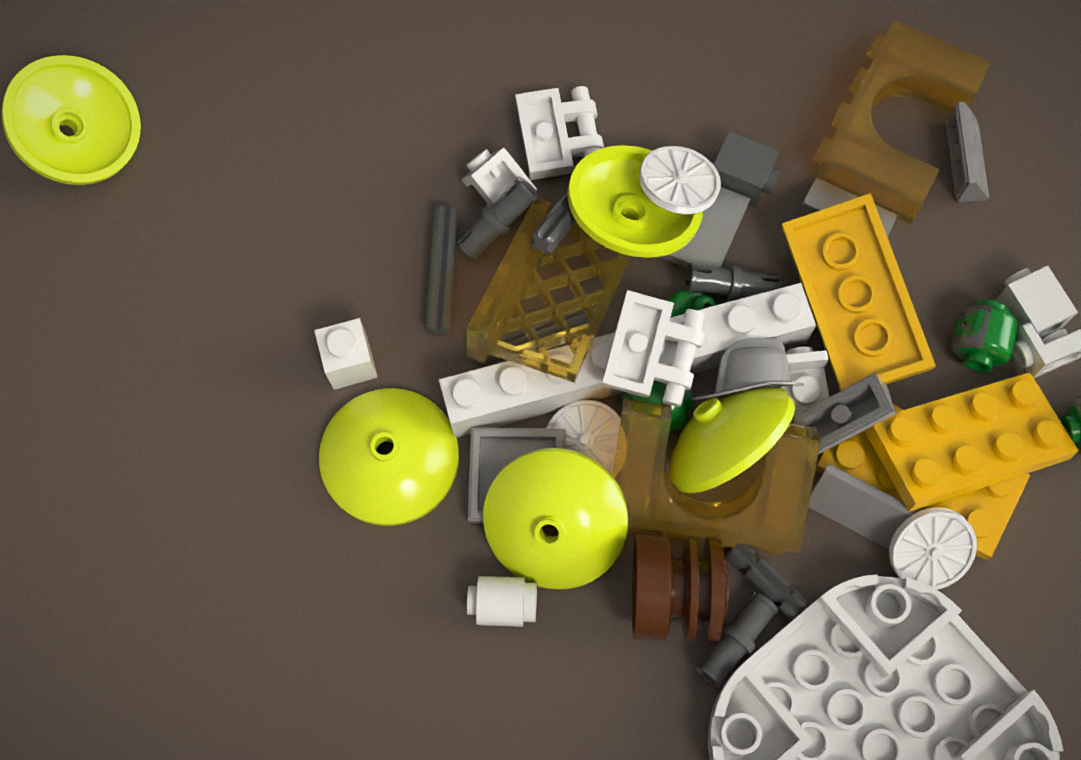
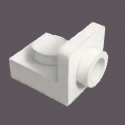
(493, 174)
(1046, 354)
(809, 369)

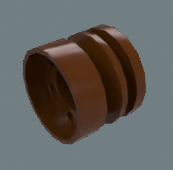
(678, 587)

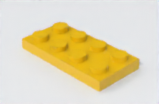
(857, 293)
(970, 441)
(983, 509)

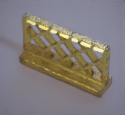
(511, 285)

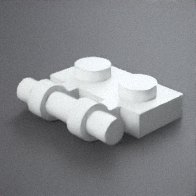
(545, 132)
(639, 343)

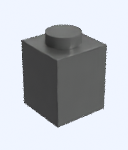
(747, 167)

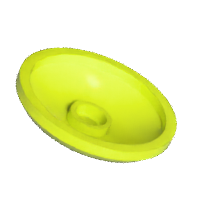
(76, 95)
(617, 212)
(728, 436)
(394, 485)
(561, 491)

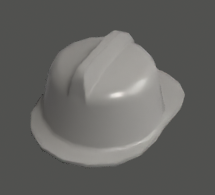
(751, 365)

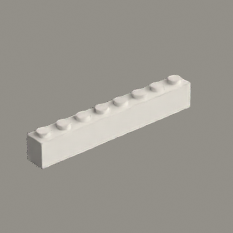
(516, 392)

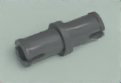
(497, 218)
(729, 281)
(736, 639)

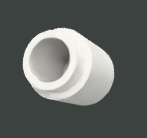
(502, 601)

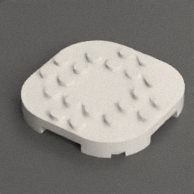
(879, 677)

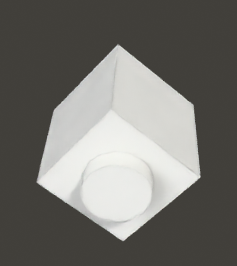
(1038, 300)
(346, 353)

